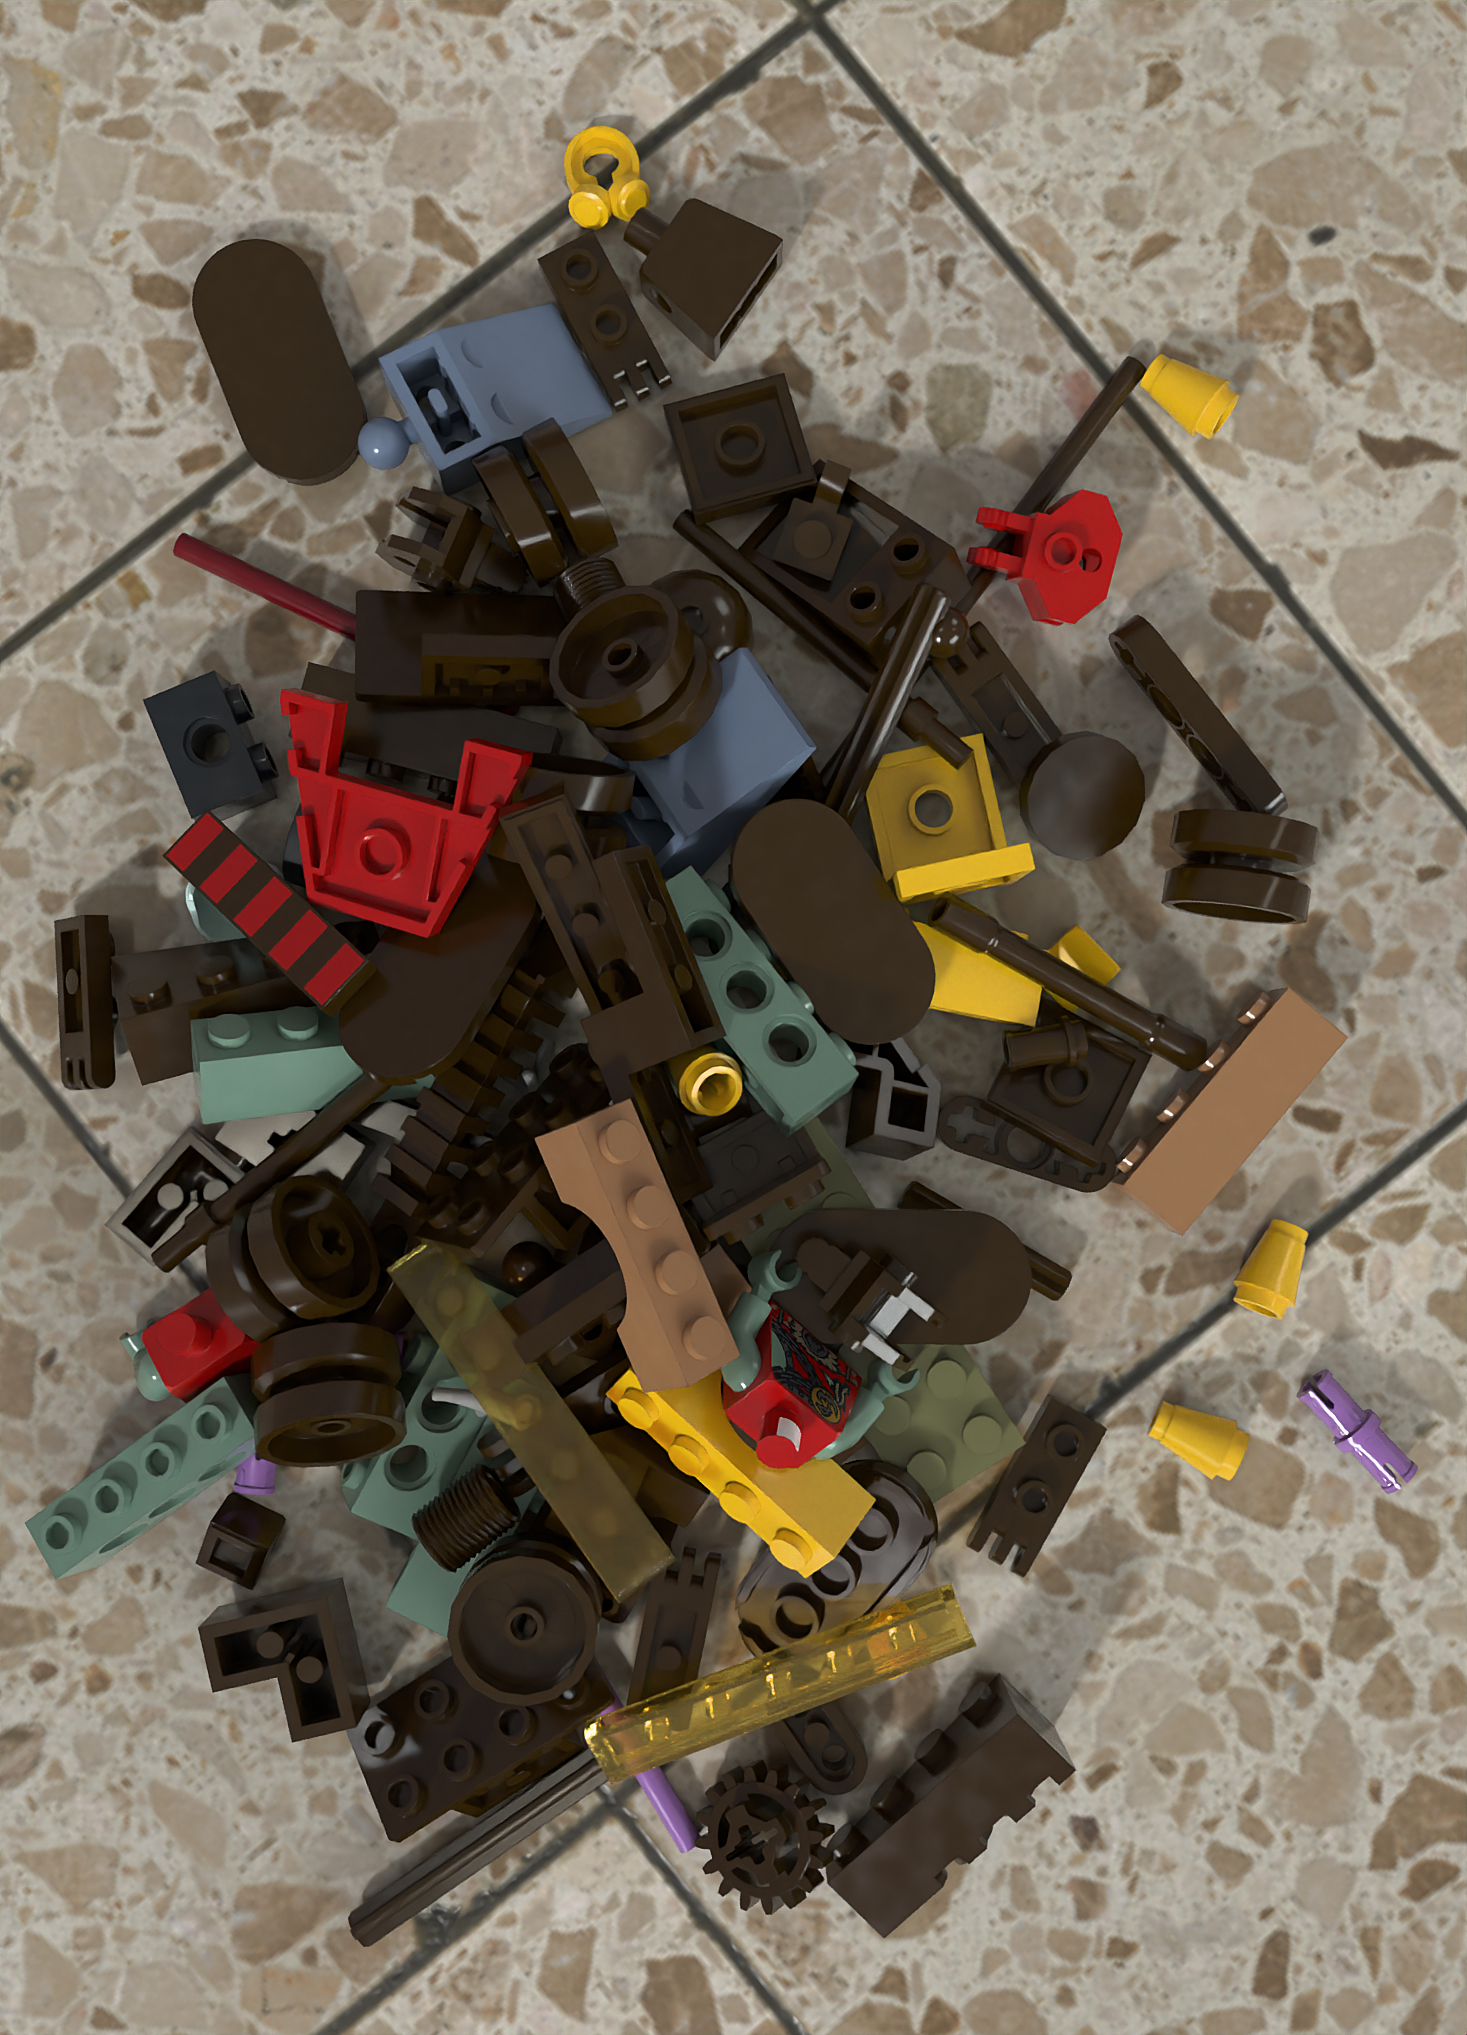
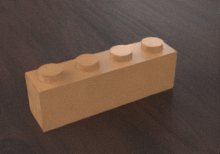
(1227, 1108)

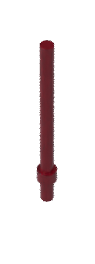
(276, 590)

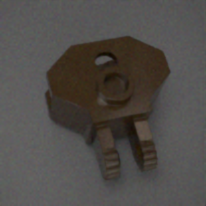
(454, 548)
(865, 1297)

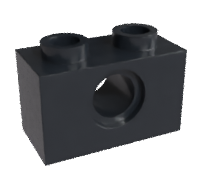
(186, 721)

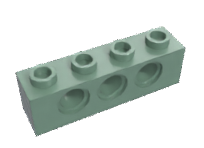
(786, 1090)
(149, 1479)
(393, 1491)

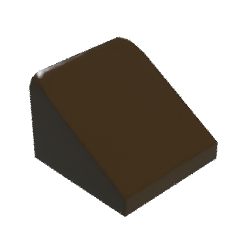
(240, 1540)

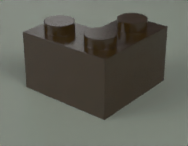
(302, 1641)

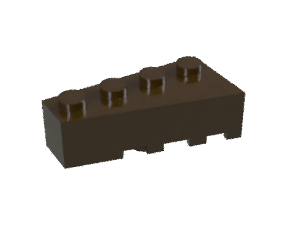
(171, 986)
(945, 1804)

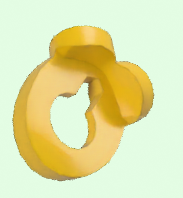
(590, 203)

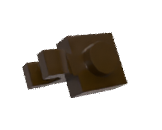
(815, 532)

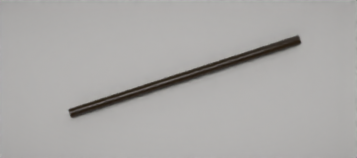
(1043, 490)

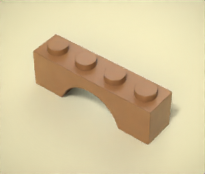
(671, 1313)

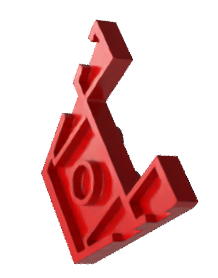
(382, 847)

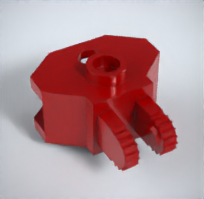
(1049, 555)

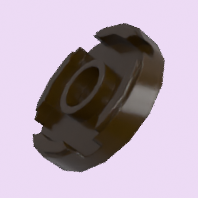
(1082, 795)

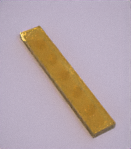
(533, 1420)
(779, 1684)

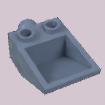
(483, 391)
(707, 788)

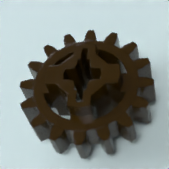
(773, 1869)

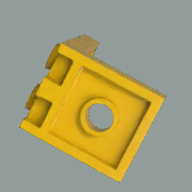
(955, 857)

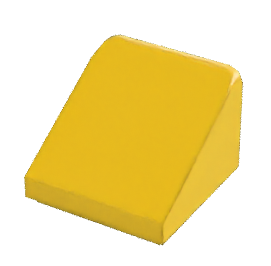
(1085, 955)

